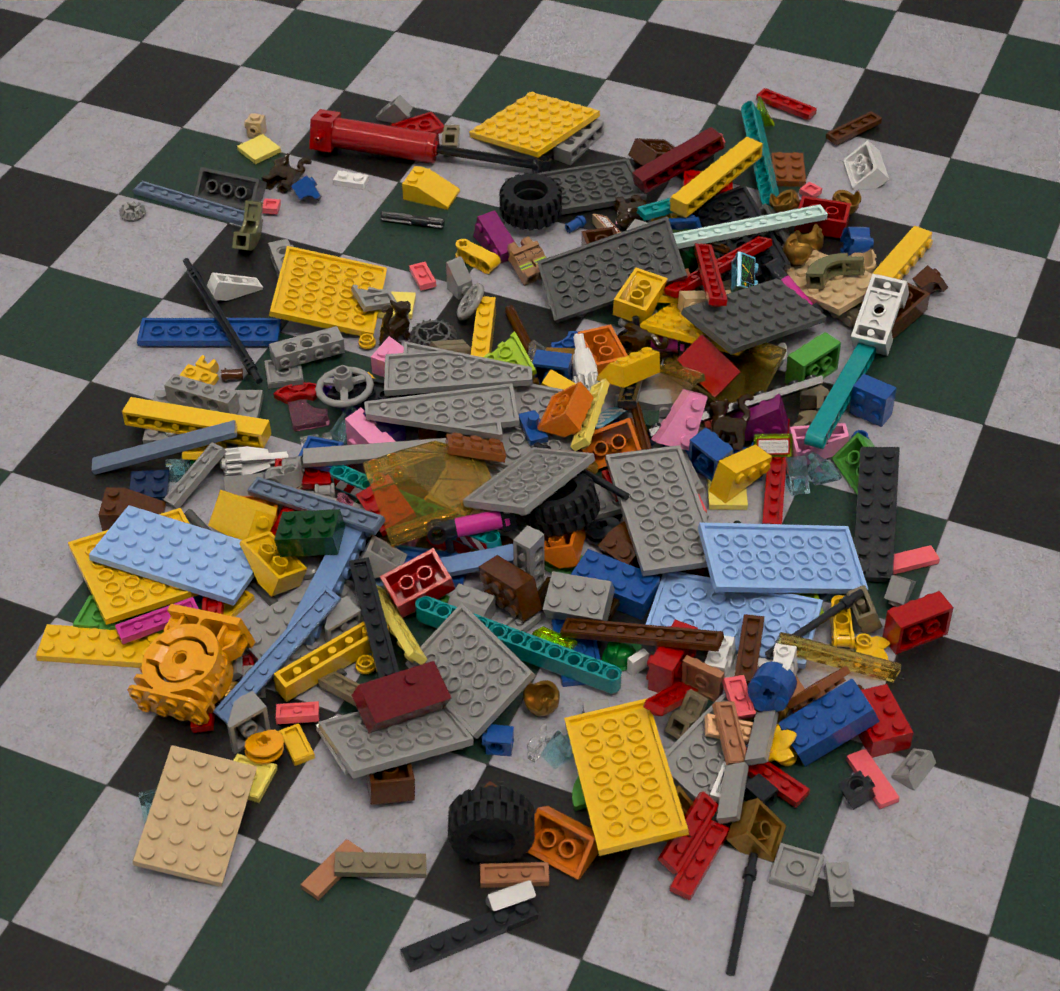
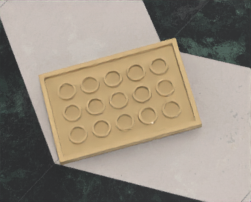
(840, 291)
(195, 816)

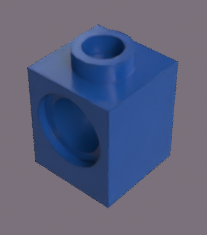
(499, 740)

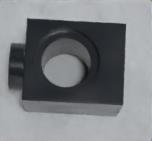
(857, 798)

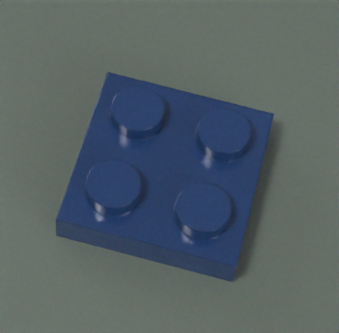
(151, 483)

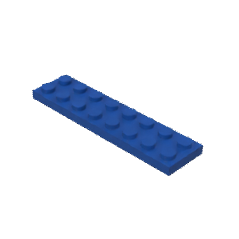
(207, 331)

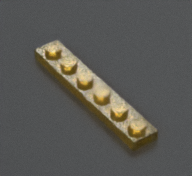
(840, 657)

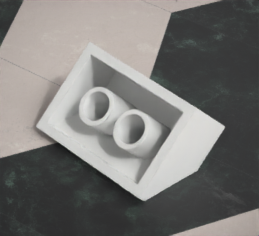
(866, 167)

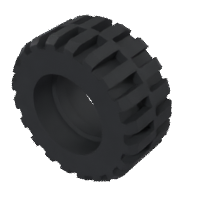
(530, 201)
(567, 509)
(491, 824)

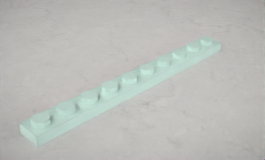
(750, 226)

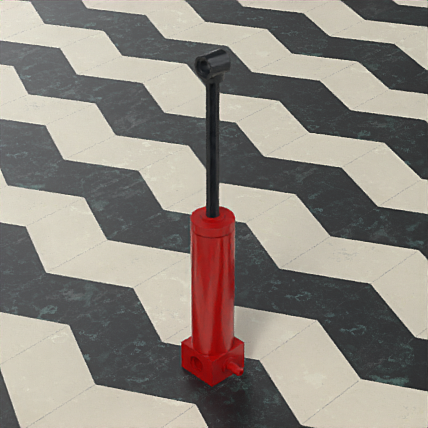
(332, 132)

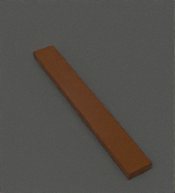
(642, 634)

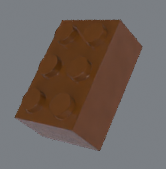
(511, 586)

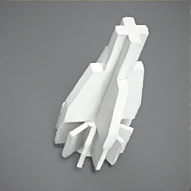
(583, 363)
(248, 460)

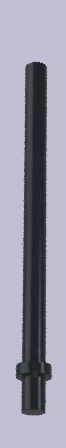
(596, 479)

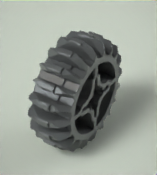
(432, 330)

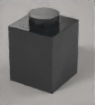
(760, 788)

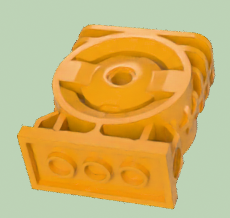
(180, 657)

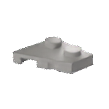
(372, 298)

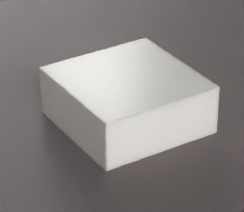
(637, 662)

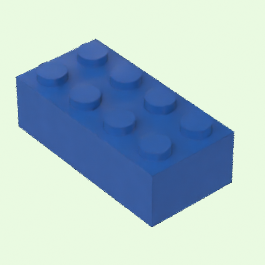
(630, 586)
(830, 721)

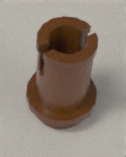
(232, 374)

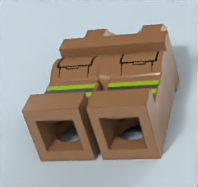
(525, 259)

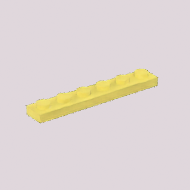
(584, 436)
(400, 630)

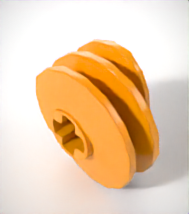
(264, 746)

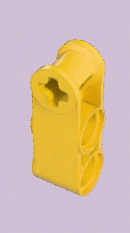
(477, 256)
(841, 627)

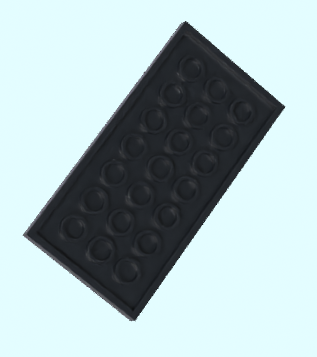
(735, 206)

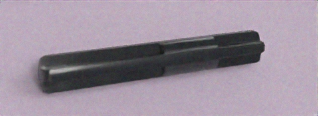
(412, 219)

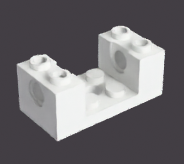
(876, 328)
(727, 657)

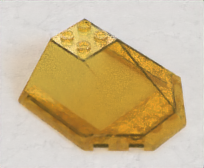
(756, 367)
(422, 486)

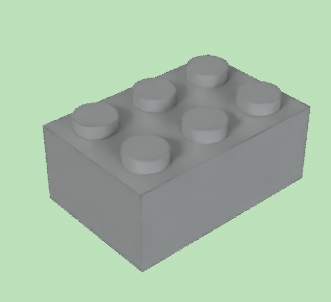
(578, 597)

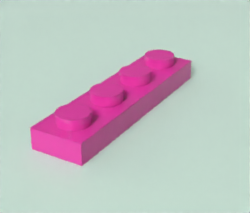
(148, 623)

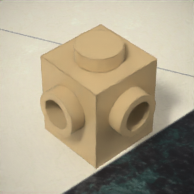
(255, 125)

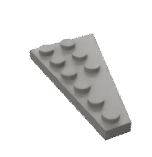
(696, 758)

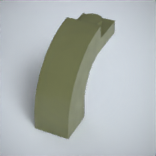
(251, 228)
(832, 266)

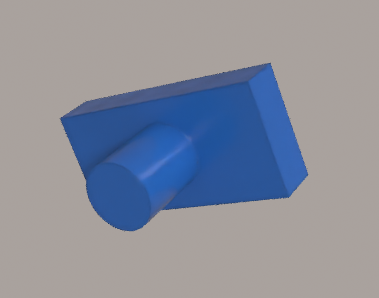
(690, 222)
(529, 422)

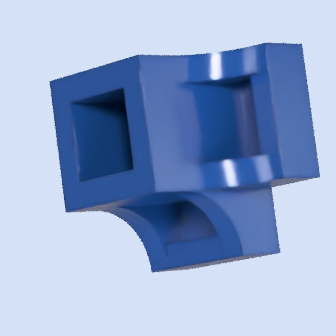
(306, 188)

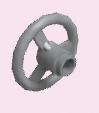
(344, 383)

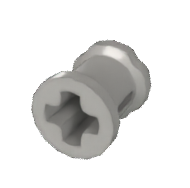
(327, 490)

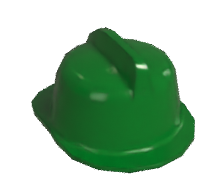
(618, 653)

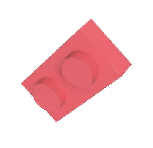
(422, 276)
(737, 691)
(297, 712)

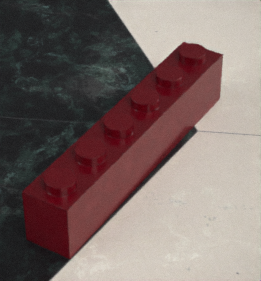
(678, 160)

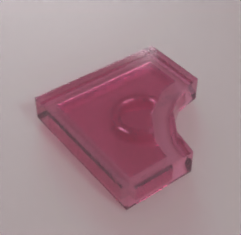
(307, 417)

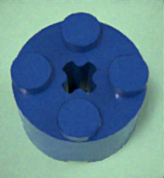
(856, 240)
(772, 687)

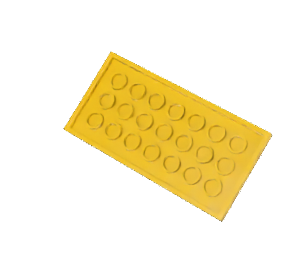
(625, 777)

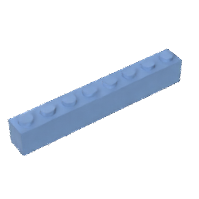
(333, 573)

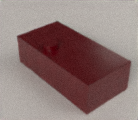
(401, 696)

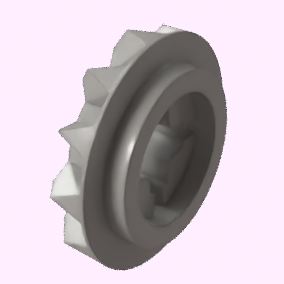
(127, 213)

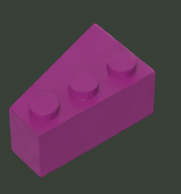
(493, 235)
(765, 418)

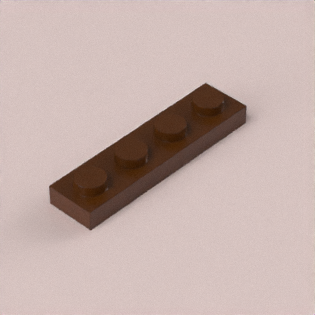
(853, 128)
(749, 646)

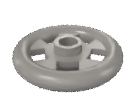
(470, 301)

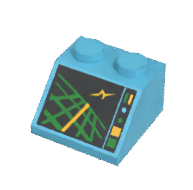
(743, 271)

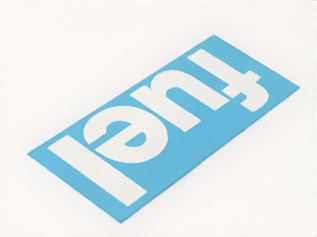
(609, 415)

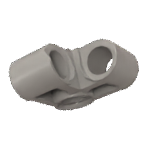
(289, 473)

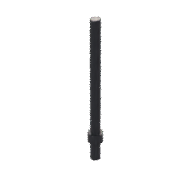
(844, 604)
(749, 877)

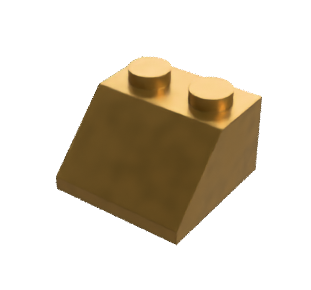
(757, 831)

